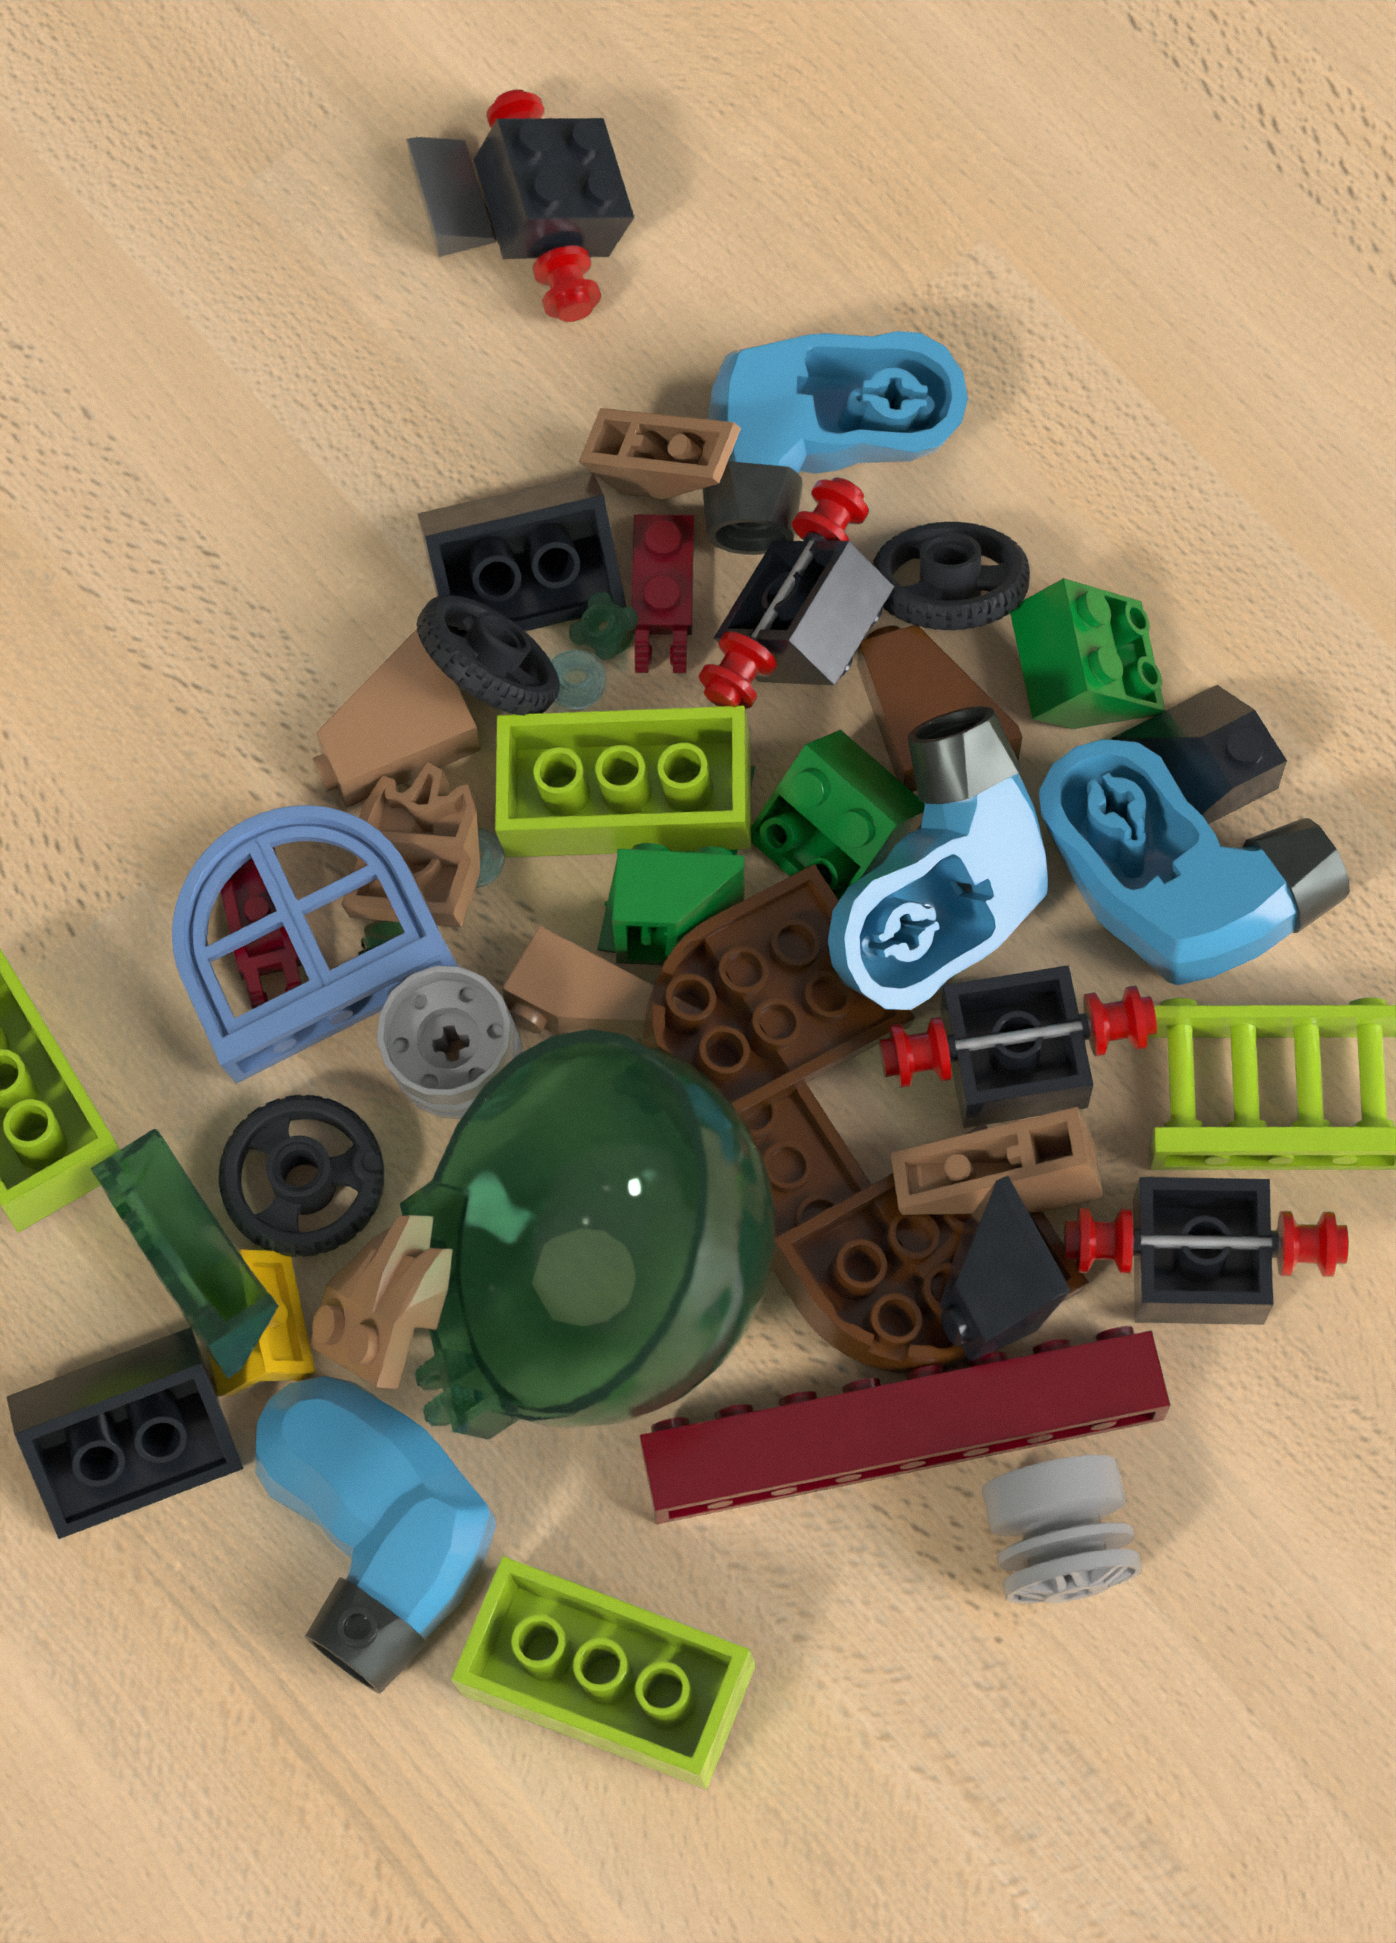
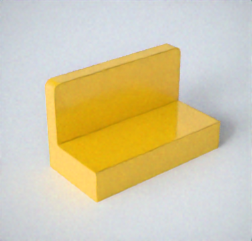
(284, 1346)

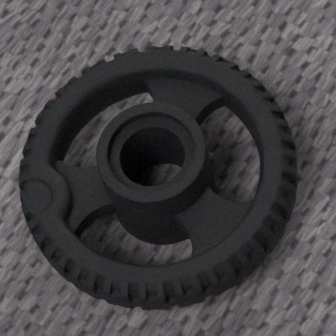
(953, 575)
(493, 659)
(268, 1132)

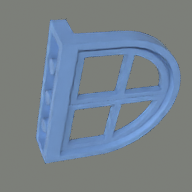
(331, 997)

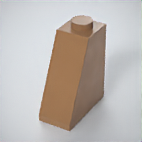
(395, 726)

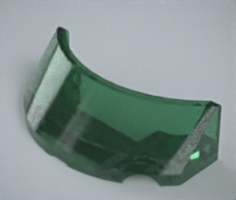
(187, 1249)

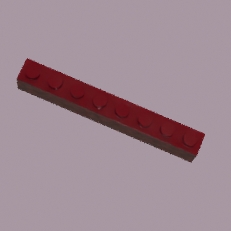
(903, 1425)

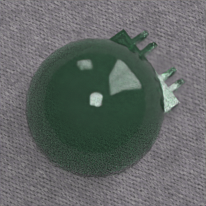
(597, 1237)

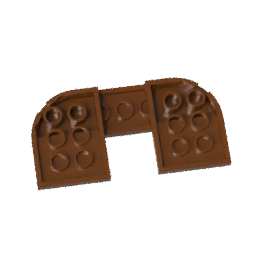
(767, 1029)

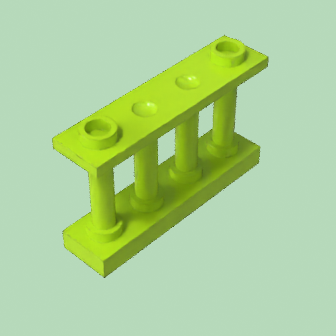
(1247, 1139)

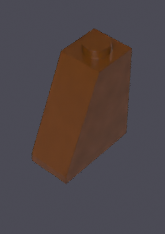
(913, 682)

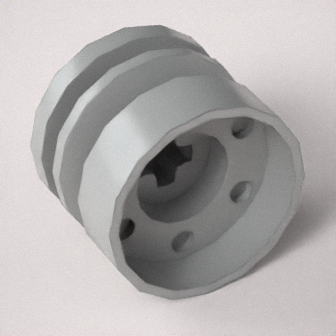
(422, 1022)
(1064, 1543)

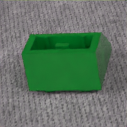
(1086, 656)
(835, 813)
(667, 895)

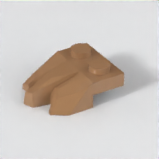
(434, 837)
(380, 1300)

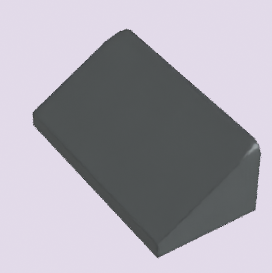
(450, 194)

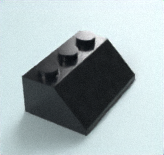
(526, 552)
(123, 1433)

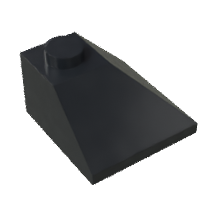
(1213, 751)
(1000, 1276)

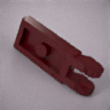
(662, 585)
(244, 903)

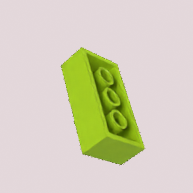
(623, 781)
(46, 1116)
(604, 1672)

